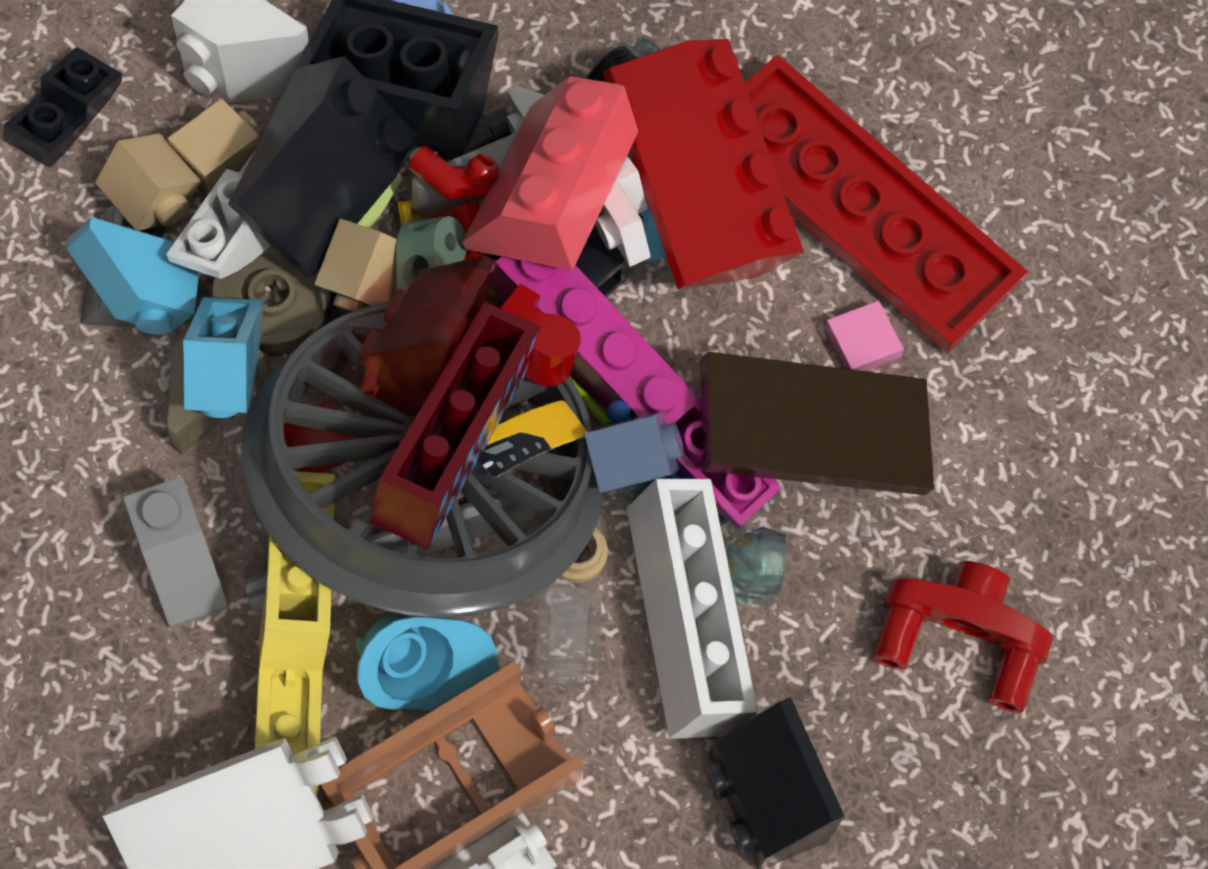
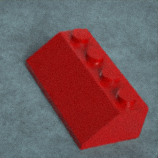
(706, 165)

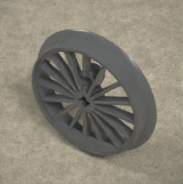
(376, 574)

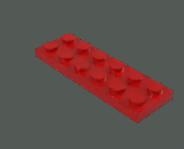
(878, 211)

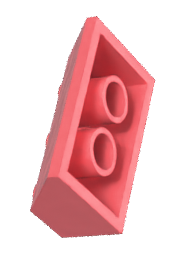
(556, 175)

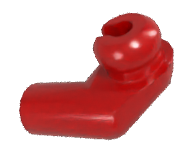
(456, 181)

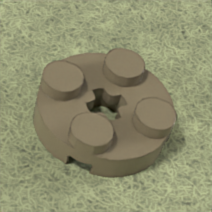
(296, 317)

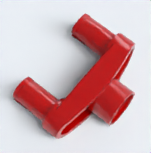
(977, 608)

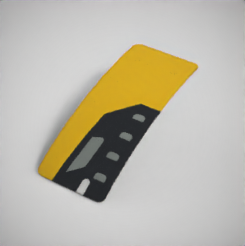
(530, 436)

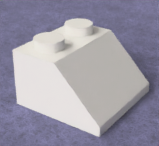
(238, 47)

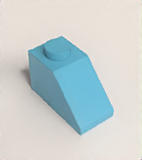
(135, 275)
(222, 356)

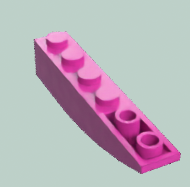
(622, 366)

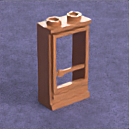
(517, 736)

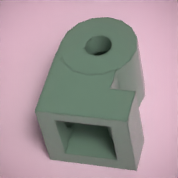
(427, 245)

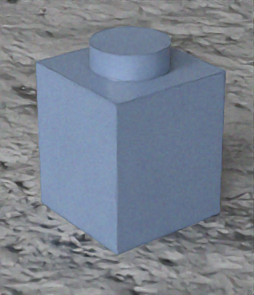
(634, 451)

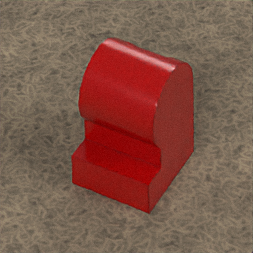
(556, 341)

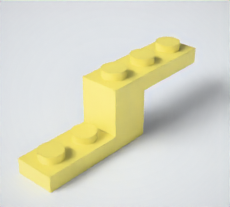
(292, 646)

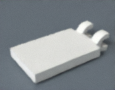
(242, 814)

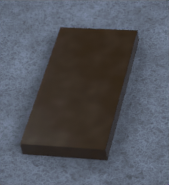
(815, 424)

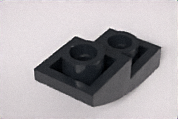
(67, 104)

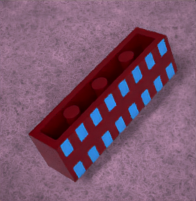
(454, 426)

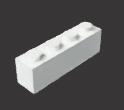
(691, 609)

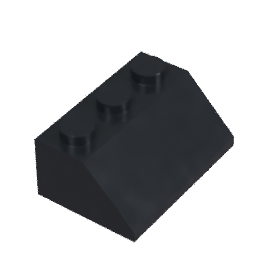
(418, 59)

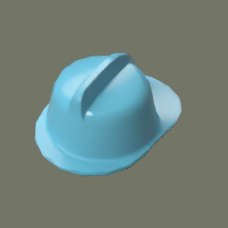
(422, 660)

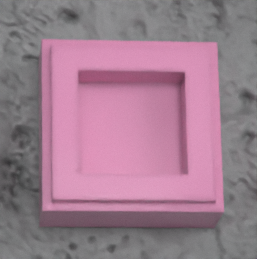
(864, 338)

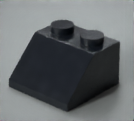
(773, 786)

